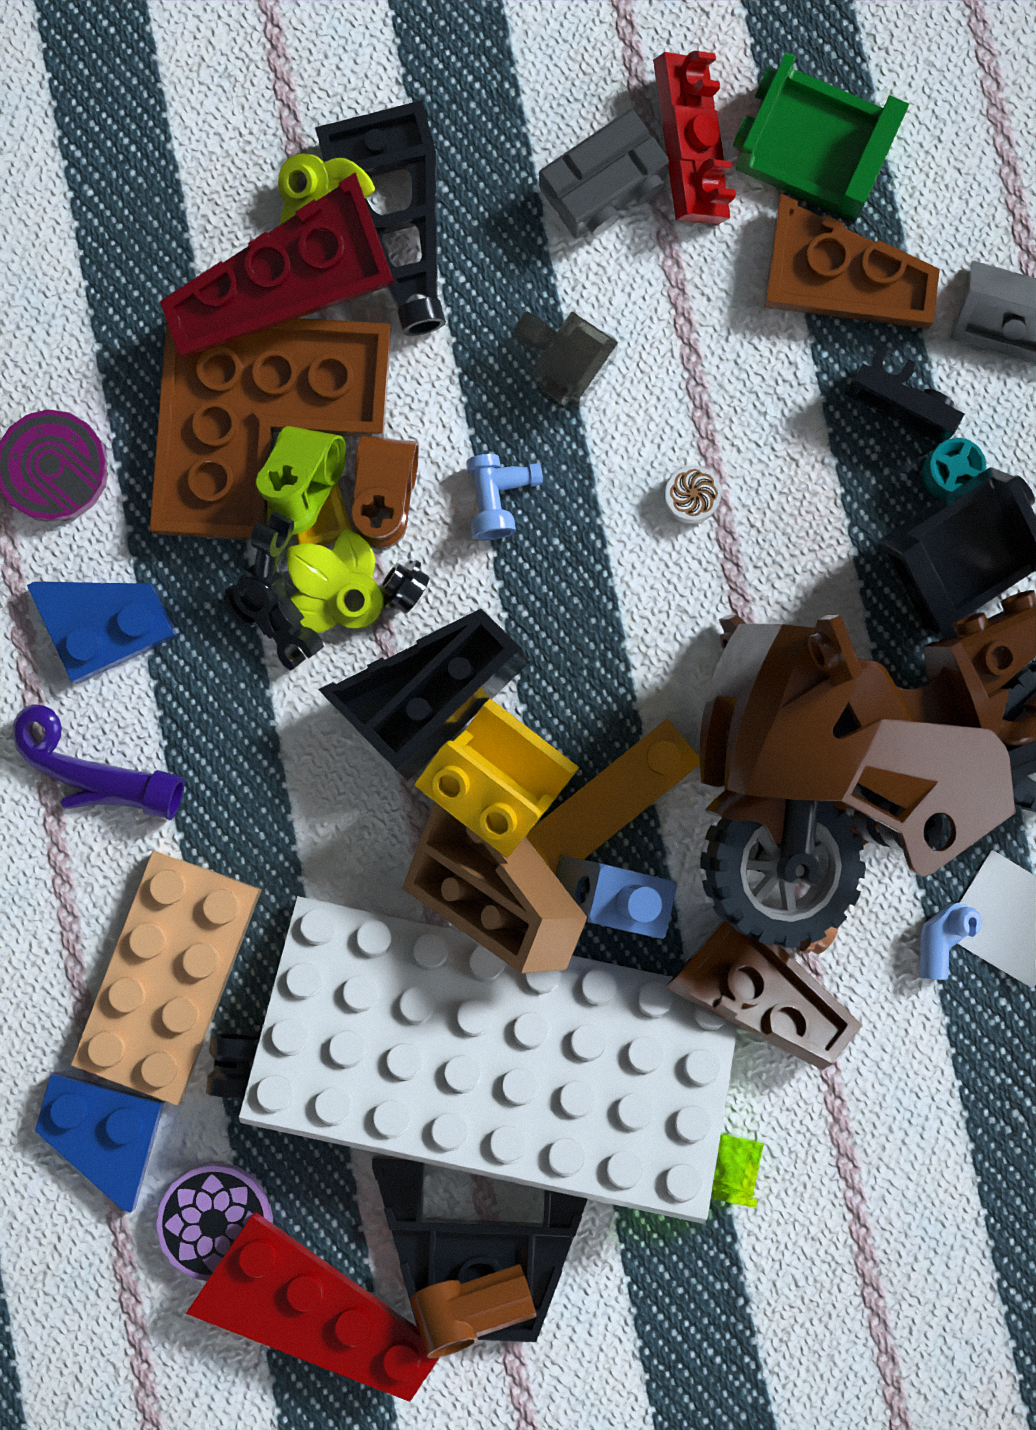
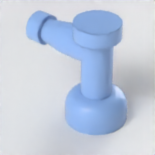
(489, 478)

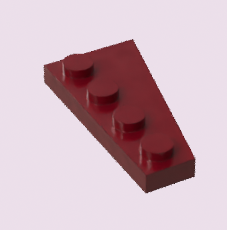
(295, 270)

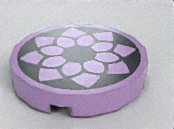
(206, 1214)

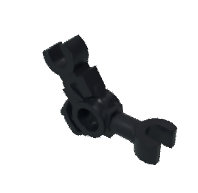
(262, 596)

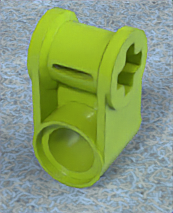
(301, 474)

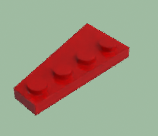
(308, 1309)

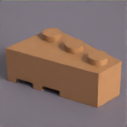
(499, 901)

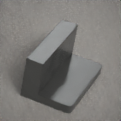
(998, 312)

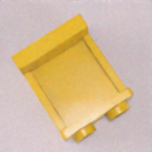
(497, 777)

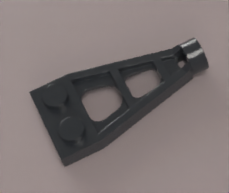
(384, 144)

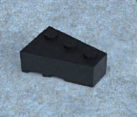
(429, 690)

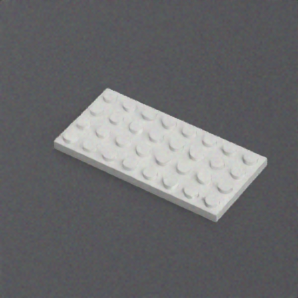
(462, 1063)

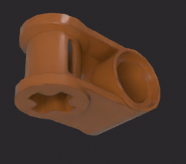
(384, 480)

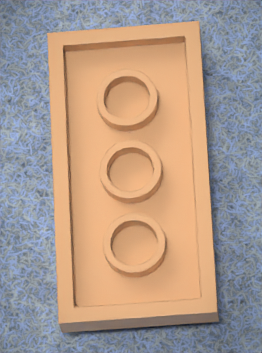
(166, 977)

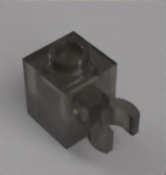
(569, 359)

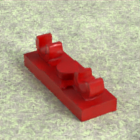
(693, 137)

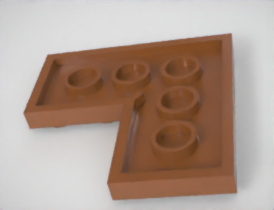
(230, 400)

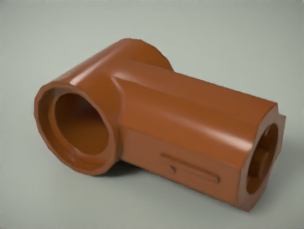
(456, 1313)

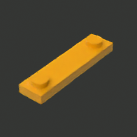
(614, 796)

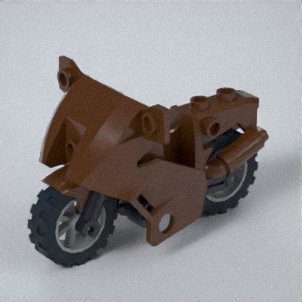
(814, 730)

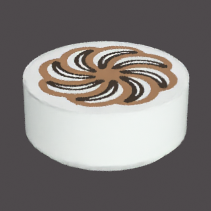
(692, 494)

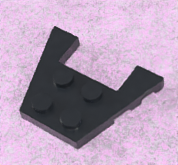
(470, 1249)

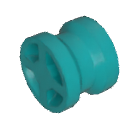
(960, 459)

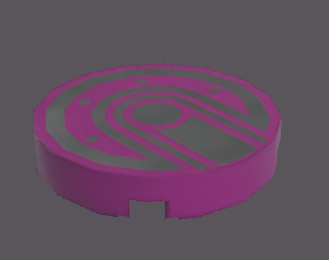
(52, 465)

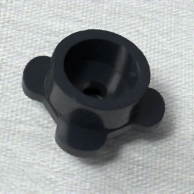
(404, 586)

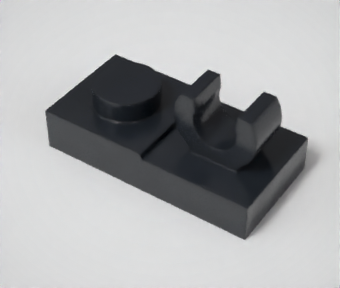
(922, 411)

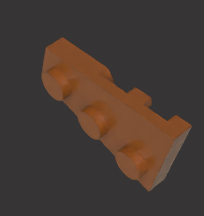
(843, 275)

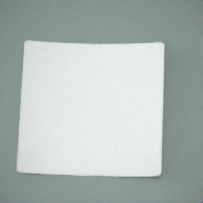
(1007, 907)

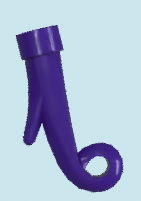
(102, 784)

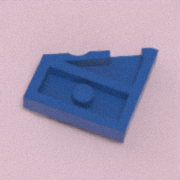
(100, 623)
(101, 1133)

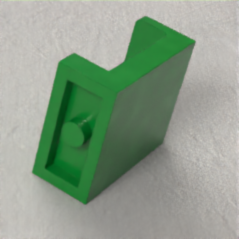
(817, 139)

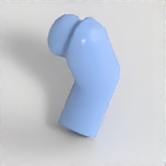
(941, 934)

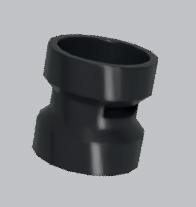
(232, 1064)

